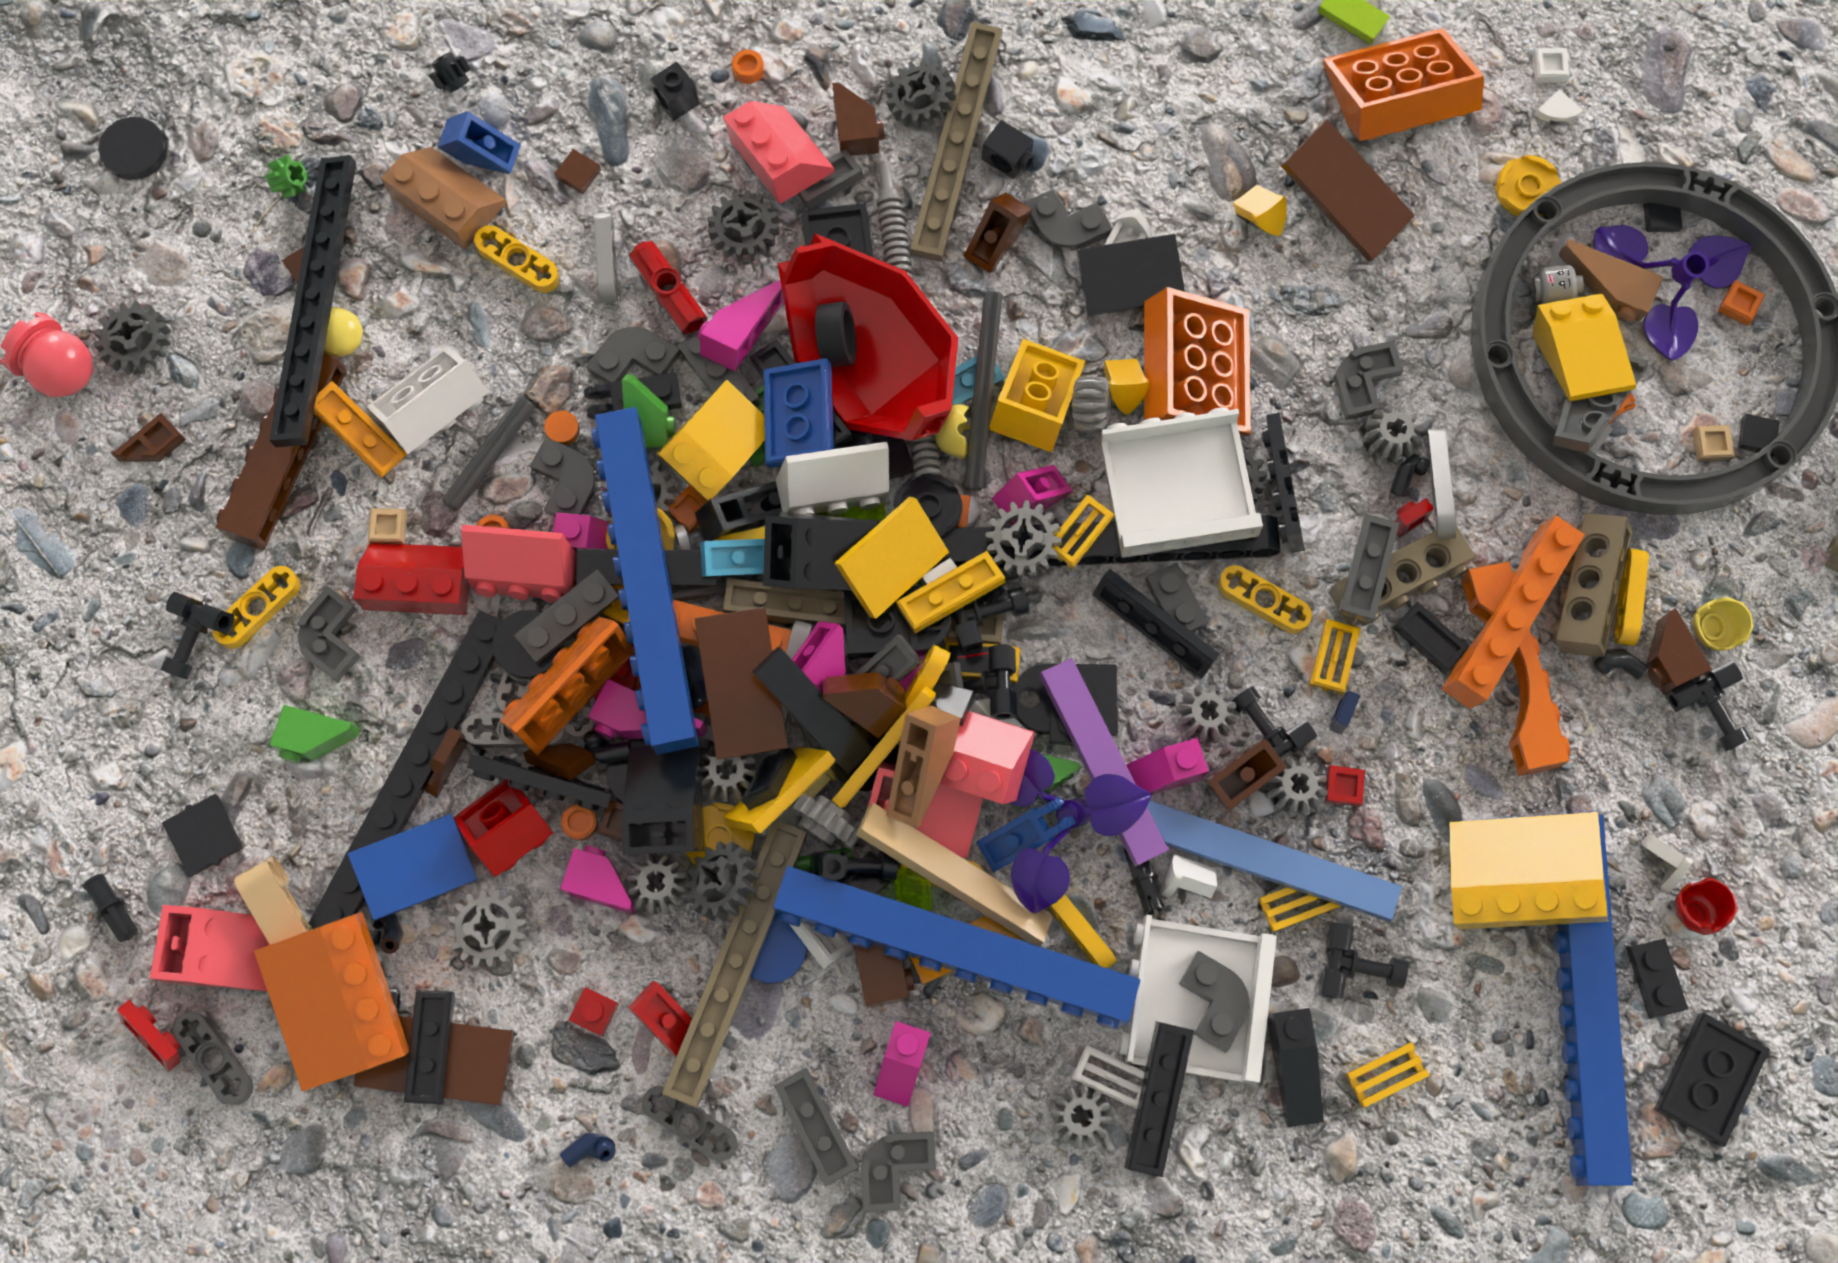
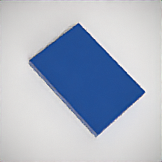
(797, 410)
(412, 867)

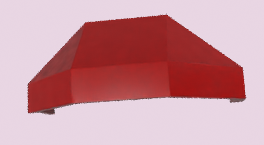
(903, 344)

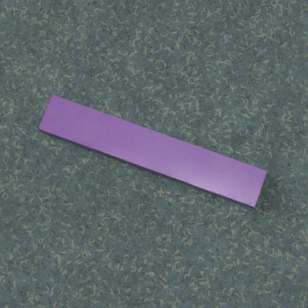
(1098, 750)

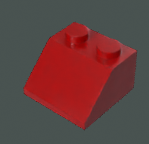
(502, 827)

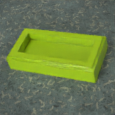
(1356, 17)

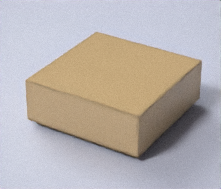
(1713, 443)
(387, 526)

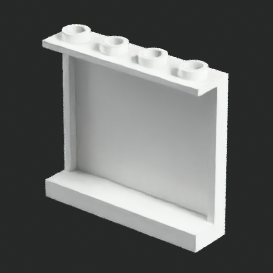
(1179, 482)
(1162, 961)

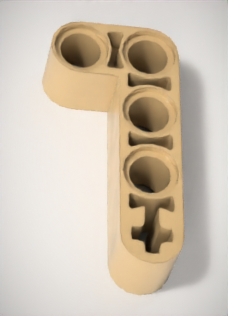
(270, 901)

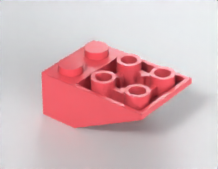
(950, 815)
(208, 949)

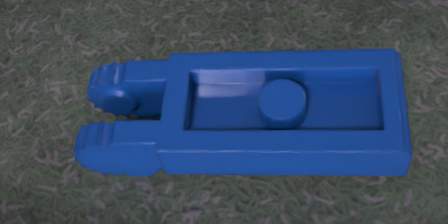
(1021, 833)

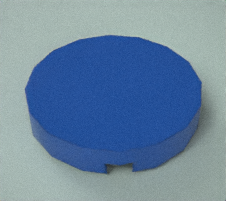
(780, 955)

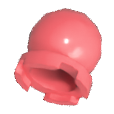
(47, 356)

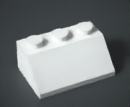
(428, 400)
(834, 480)

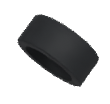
(836, 333)

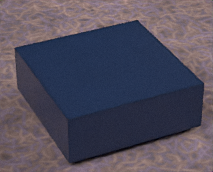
(1344, 712)

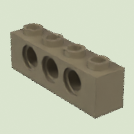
(1453, 558)
(1592, 635)

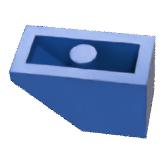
(478, 143)

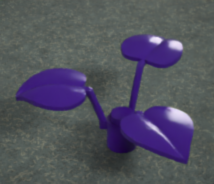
(1711, 258)
(1109, 804)

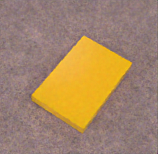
(892, 557)
(806, 770)

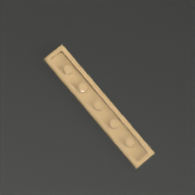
(953, 874)

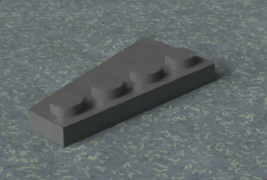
(1587, 418)

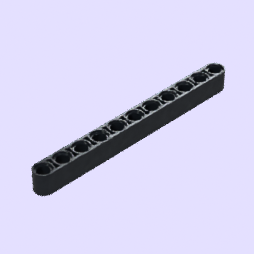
(970, 542)

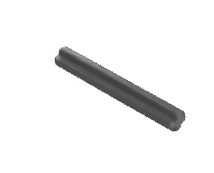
(488, 453)

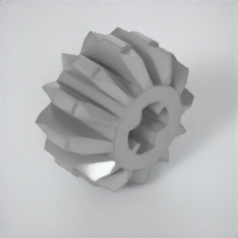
(1091, 404)
(1406, 433)
(1215, 724)
(736, 781)
(1309, 793)
(644, 887)
(1077, 1129)

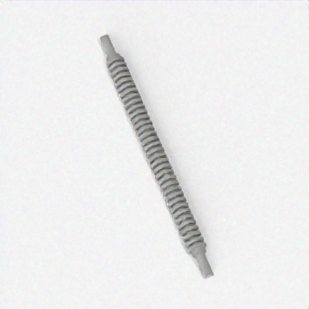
(897, 254)

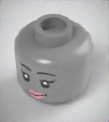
(1557, 284)

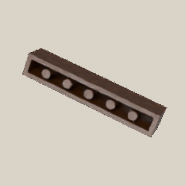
(269, 475)

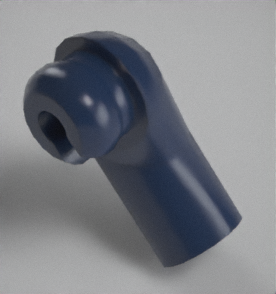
(589, 1145)

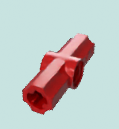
(657, 273)

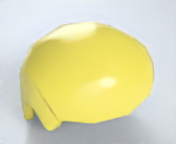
(343, 333)
(949, 437)
(1722, 624)

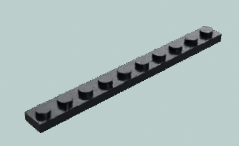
(313, 303)
(412, 769)

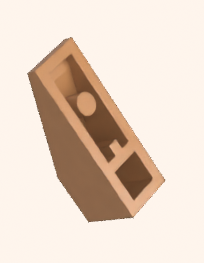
(1624, 285)
(922, 759)

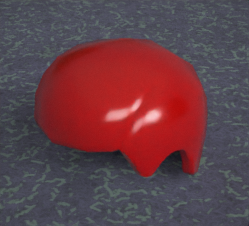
(1705, 906)

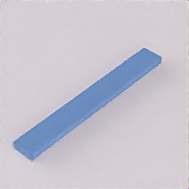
(1276, 862)

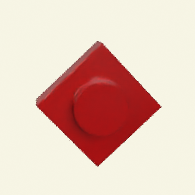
(1412, 516)
(1345, 786)
(593, 1012)

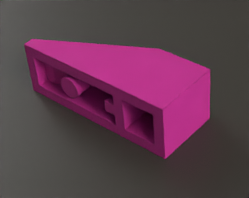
(738, 326)
(619, 714)

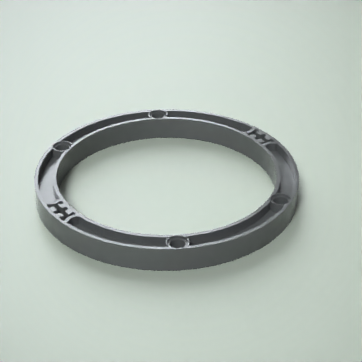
(1742, 214)

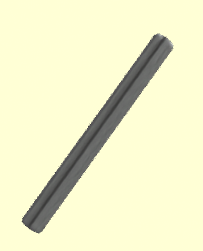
(983, 391)

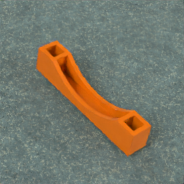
(1496, 644)
(1537, 735)

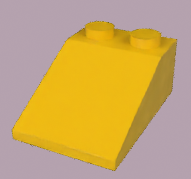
(1584, 347)
(1036, 395)
(715, 441)

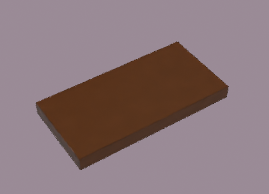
(1347, 190)
(741, 709)
(475, 1065)

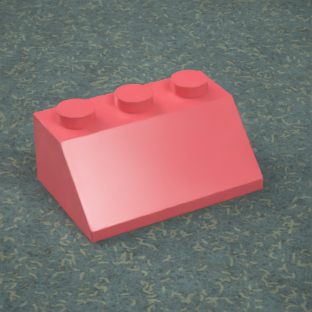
(776, 148)
(518, 562)
(989, 758)

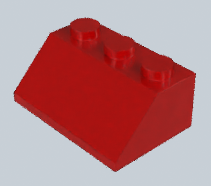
(412, 579)

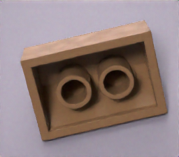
(442, 194)

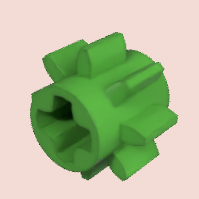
(286, 176)

